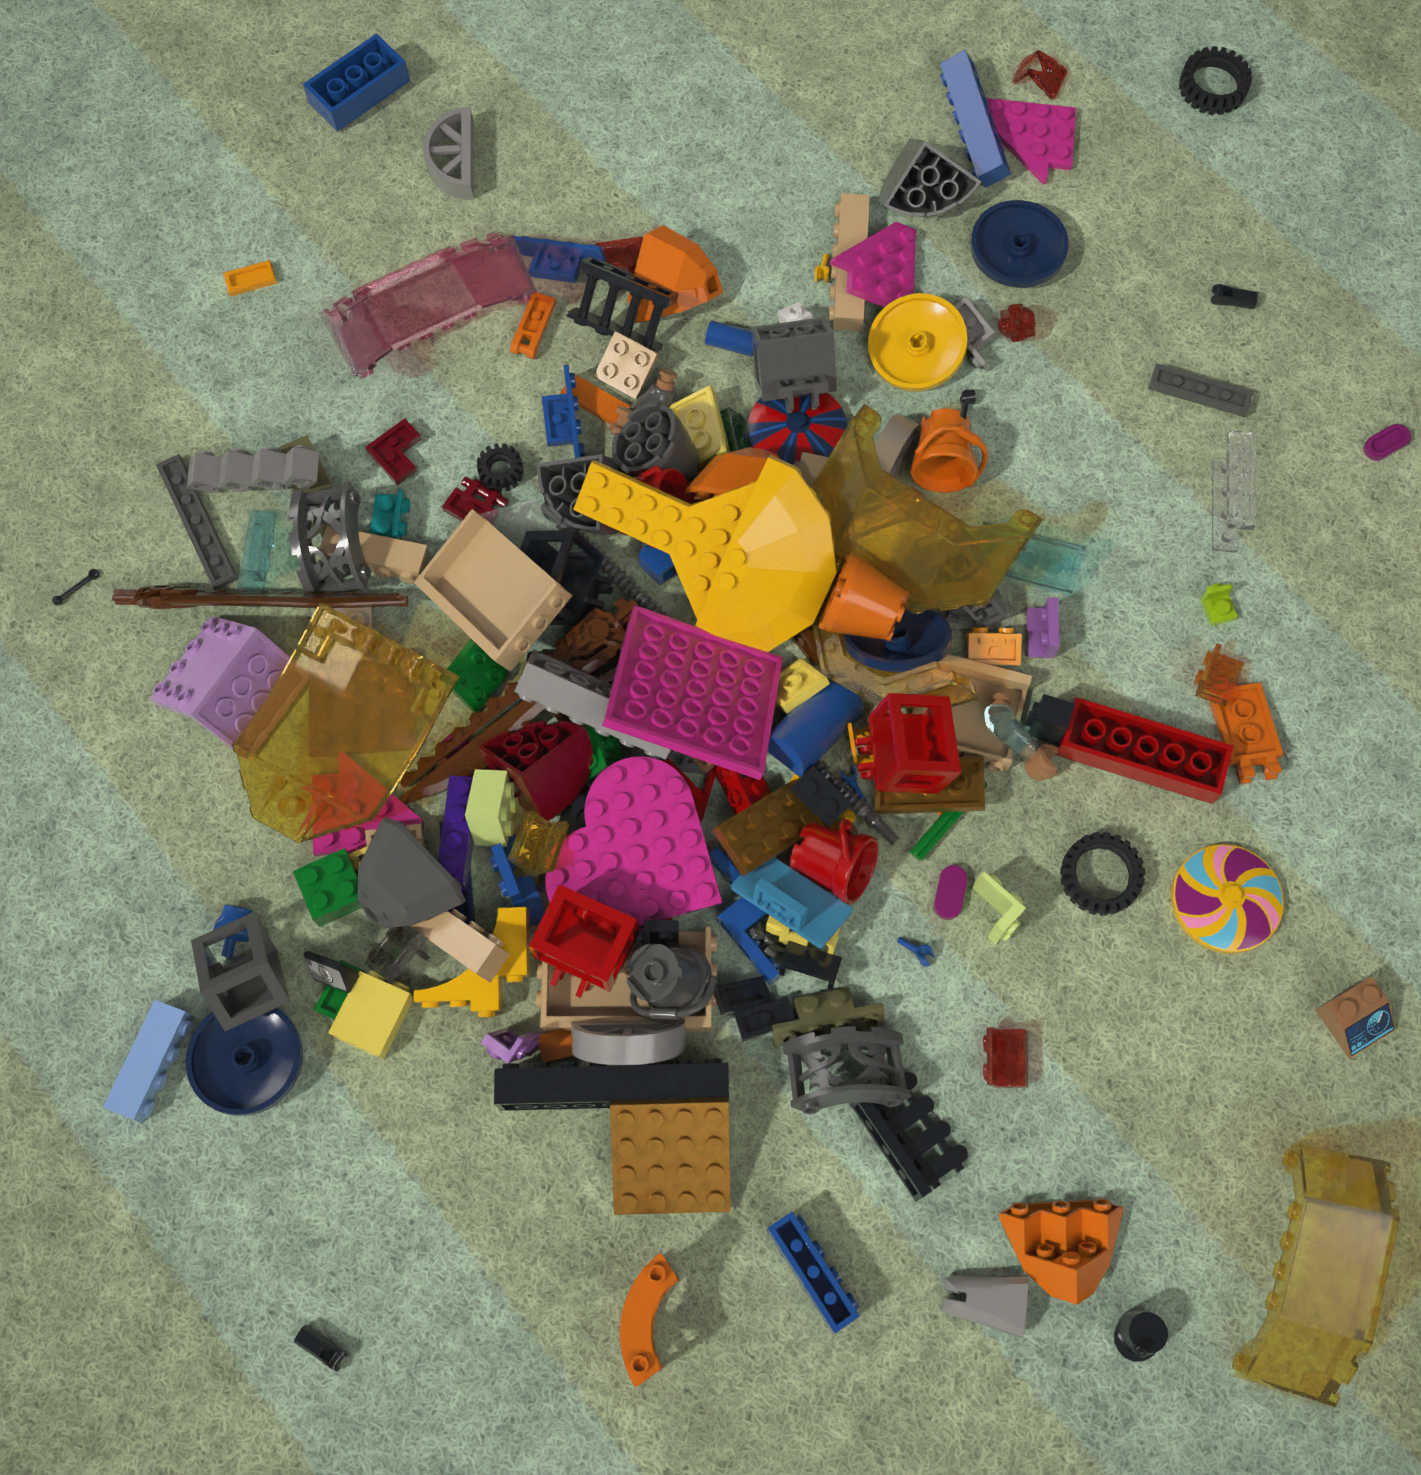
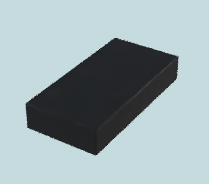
(741, 995)

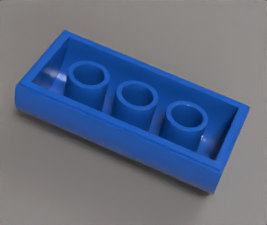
(814, 727)

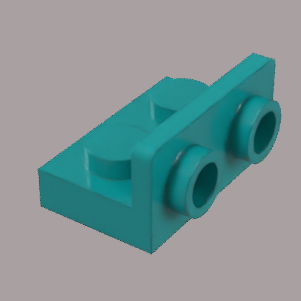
(390, 514)

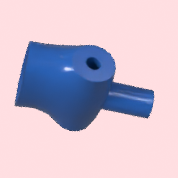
(229, 914)

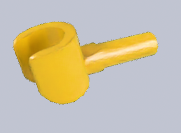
(822, 270)

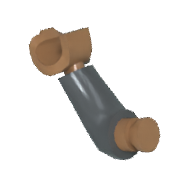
(660, 391)

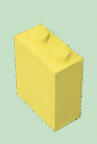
(372, 1014)

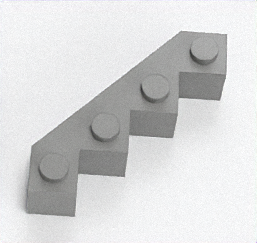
(244, 471)

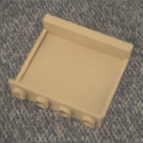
(969, 722)

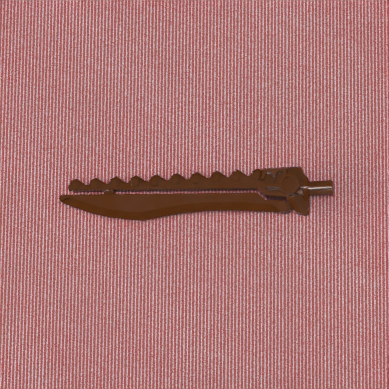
(188, 596)
(582, 642)

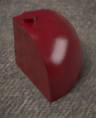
(543, 762)

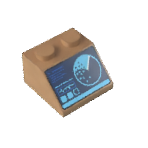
(1358, 1017)

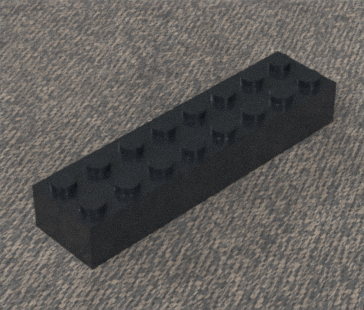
(597, 1084)

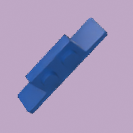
(556, 259)
(560, 417)
(520, 890)

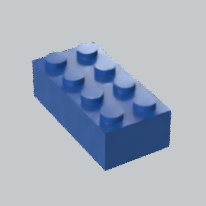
(356, 82)

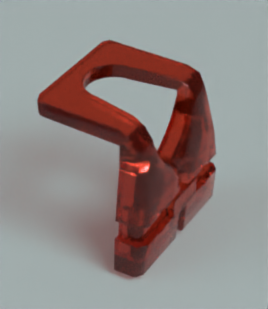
(1048, 79)

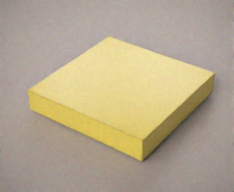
(798, 684)

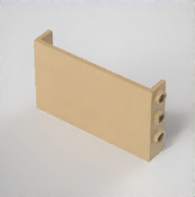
(492, 590)
(561, 1006)

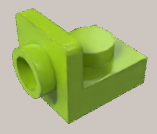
(1218, 604)

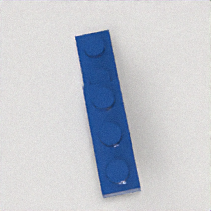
(740, 918)

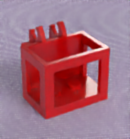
(911, 749)
(584, 939)

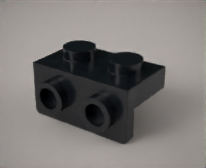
(821, 796)

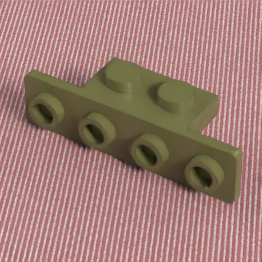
(826, 1011)

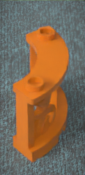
(639, 1316)

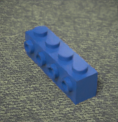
(813, 1273)

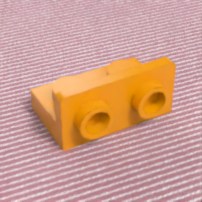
(994, 648)

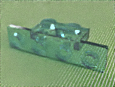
(257, 552)

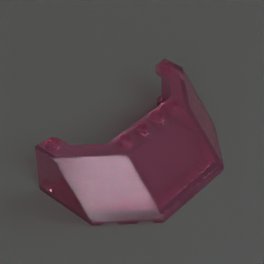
(425, 298)

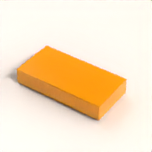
(250, 278)

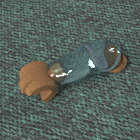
(1009, 730)

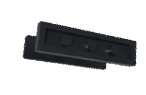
(638, 288)

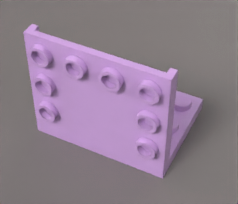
(222, 677)

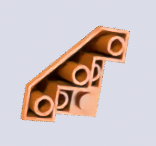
(678, 266)
(728, 472)
(1064, 1243)

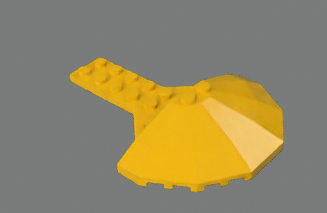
(746, 557)

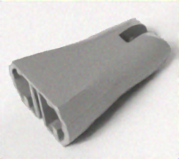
(990, 1301)

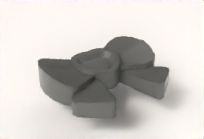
(773, 947)

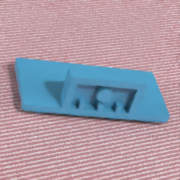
(793, 901)

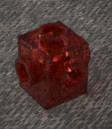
(1019, 329)

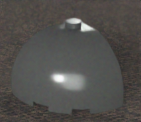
(925, 182)
(561, 485)

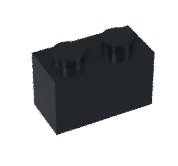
(1049, 719)

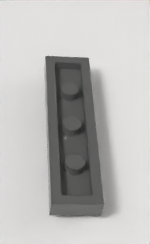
(1200, 390)

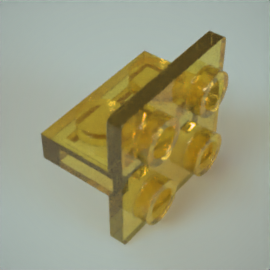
(537, 845)

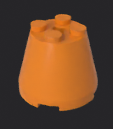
(863, 601)

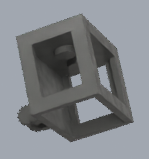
(245, 985)

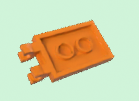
(1251, 730)

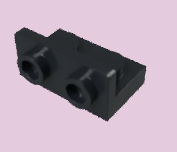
(659, 932)

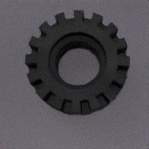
(500, 454)

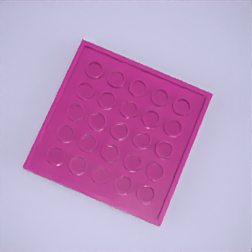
(694, 692)

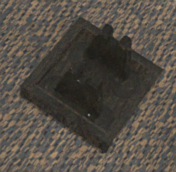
(395, 952)

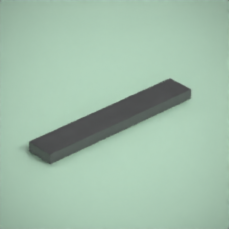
(197, 523)

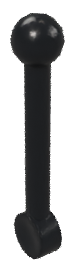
(92, 575)

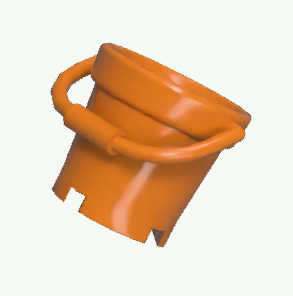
(945, 453)

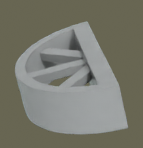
(446, 126)
(895, 442)
(628, 1041)

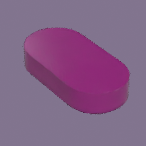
(1387, 442)
(950, 892)

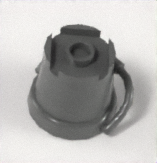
(671, 980)

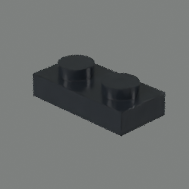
(760, 1019)

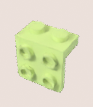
(1006, 903)

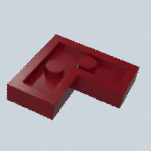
(390, 448)

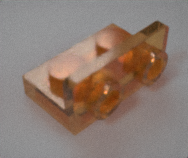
(1218, 678)

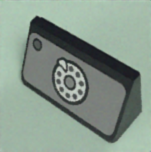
(331, 972)

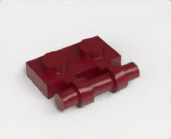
(462, 502)

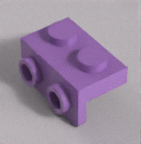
(510, 1047)

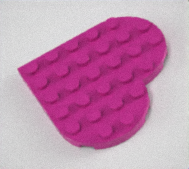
(639, 845)

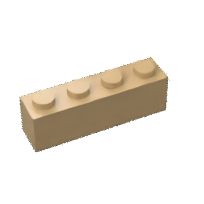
(385, 555)
(465, 942)

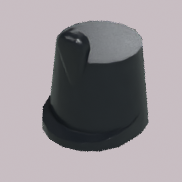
(1140, 1335)

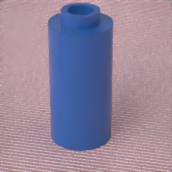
(729, 338)

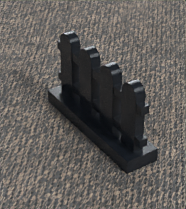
(900, 1155)

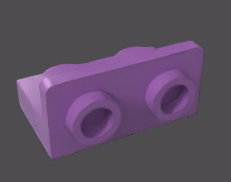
(1043, 630)

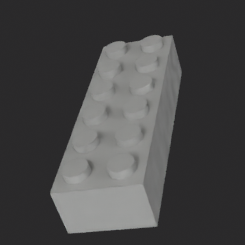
(575, 695)

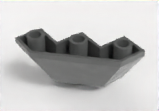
(403, 880)

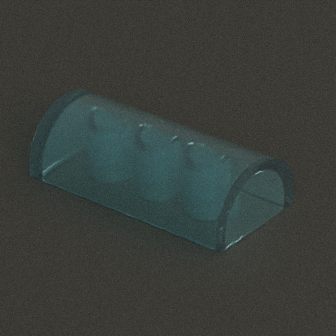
(1048, 564)

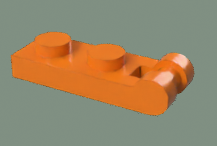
(533, 325)

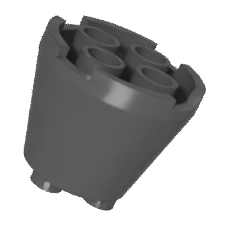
(655, 438)

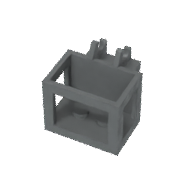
(794, 360)

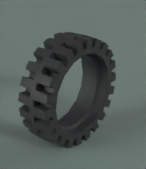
(1219, 59)
(1117, 846)

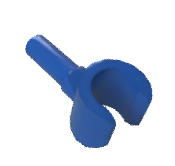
(852, 782)
(920, 951)

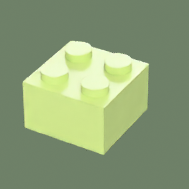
(491, 807)

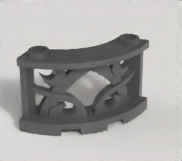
(313, 574)
(877, 1042)

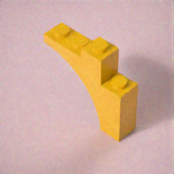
(486, 997)

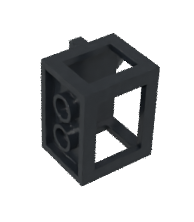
(571, 569)

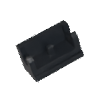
(811, 962)

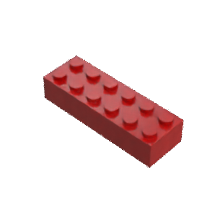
(1146, 751)

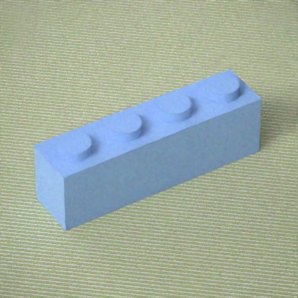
(148, 1061)

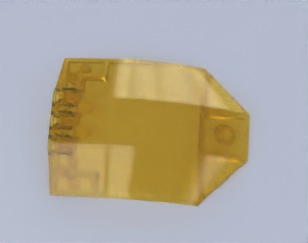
(338, 728)

